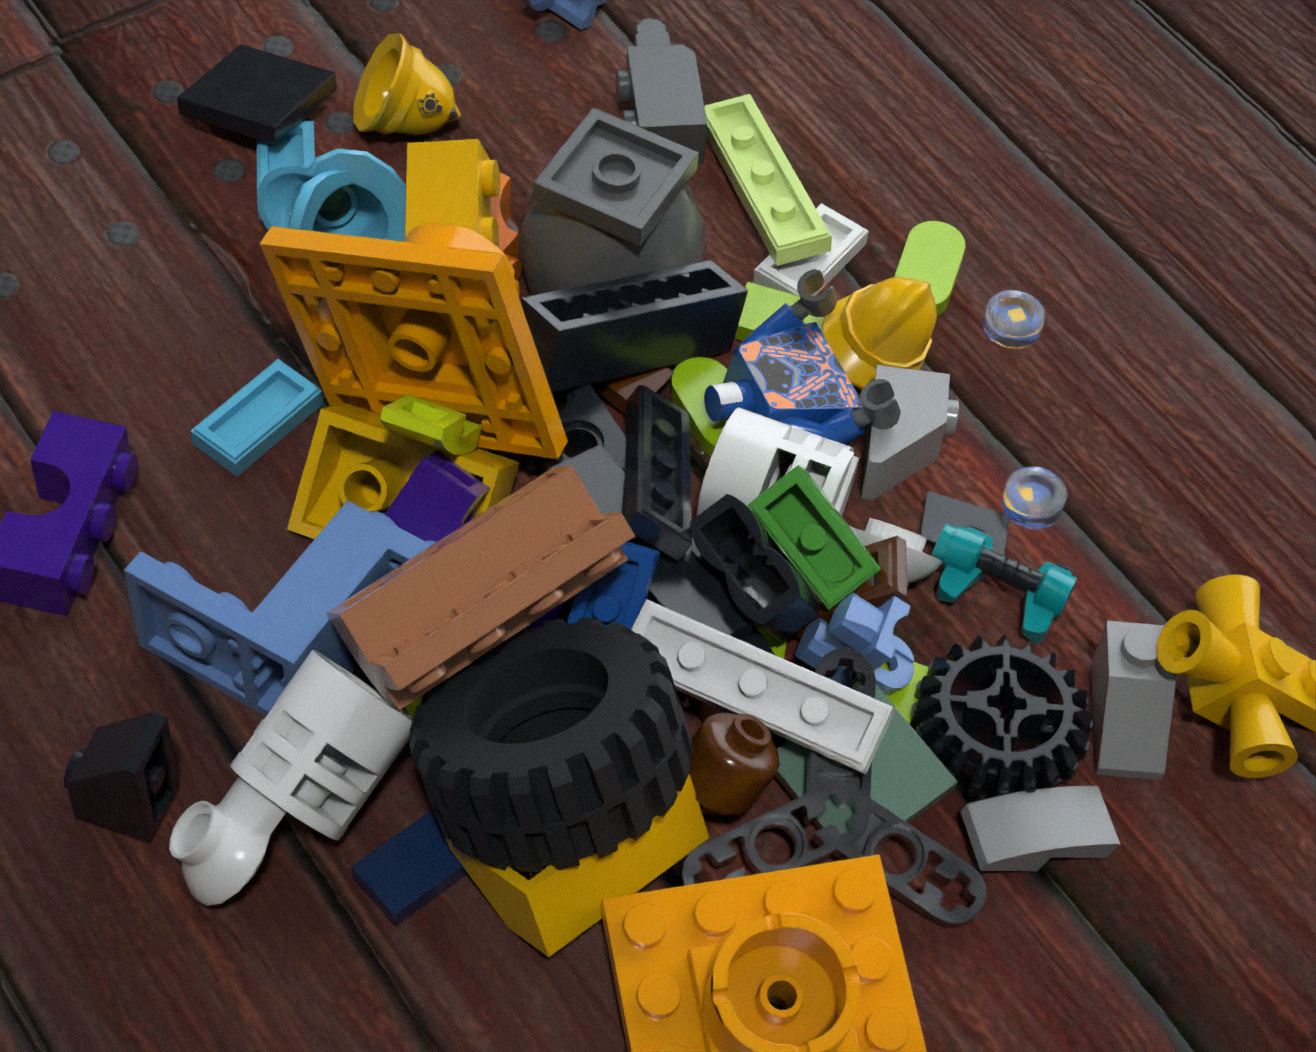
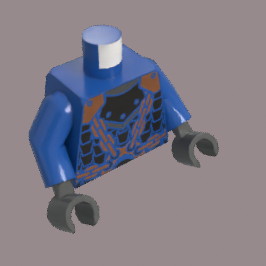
(796, 379)

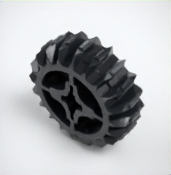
(1033, 708)

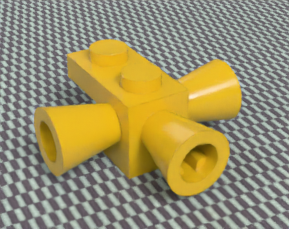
(1241, 674)

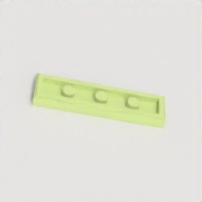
(765, 181)

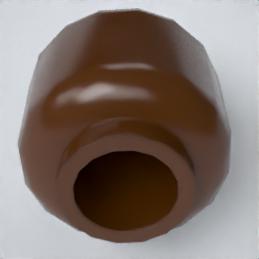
(731, 763)

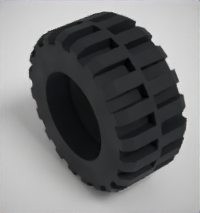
(553, 745)

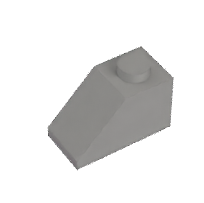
(917, 437)
(1131, 702)

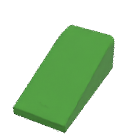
(814, 536)

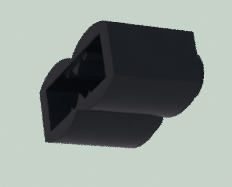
(754, 568)

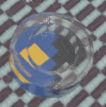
(1014, 319)
(1034, 497)

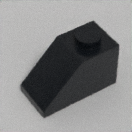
(125, 777)

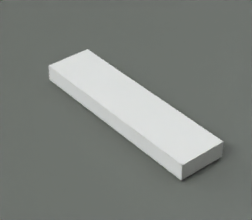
(775, 691)

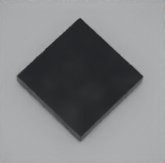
(257, 94)

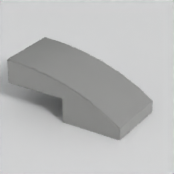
(1029, 828)

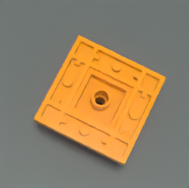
(421, 322)
(711, 955)

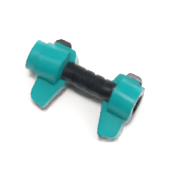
(970, 557)

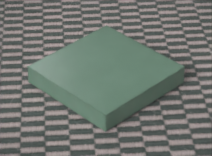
(903, 775)

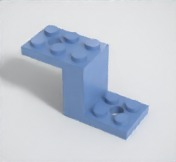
(261, 650)

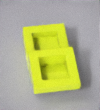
(431, 425)

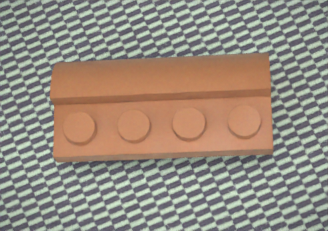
(480, 585)

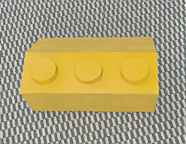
(368, 465)
(561, 904)

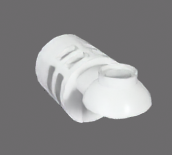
(755, 456)
(308, 757)

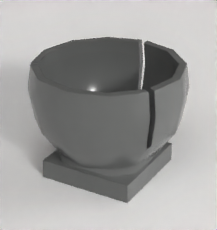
(610, 208)

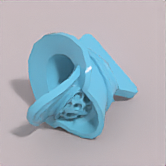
(337, 195)

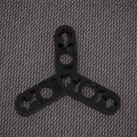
(865, 827)

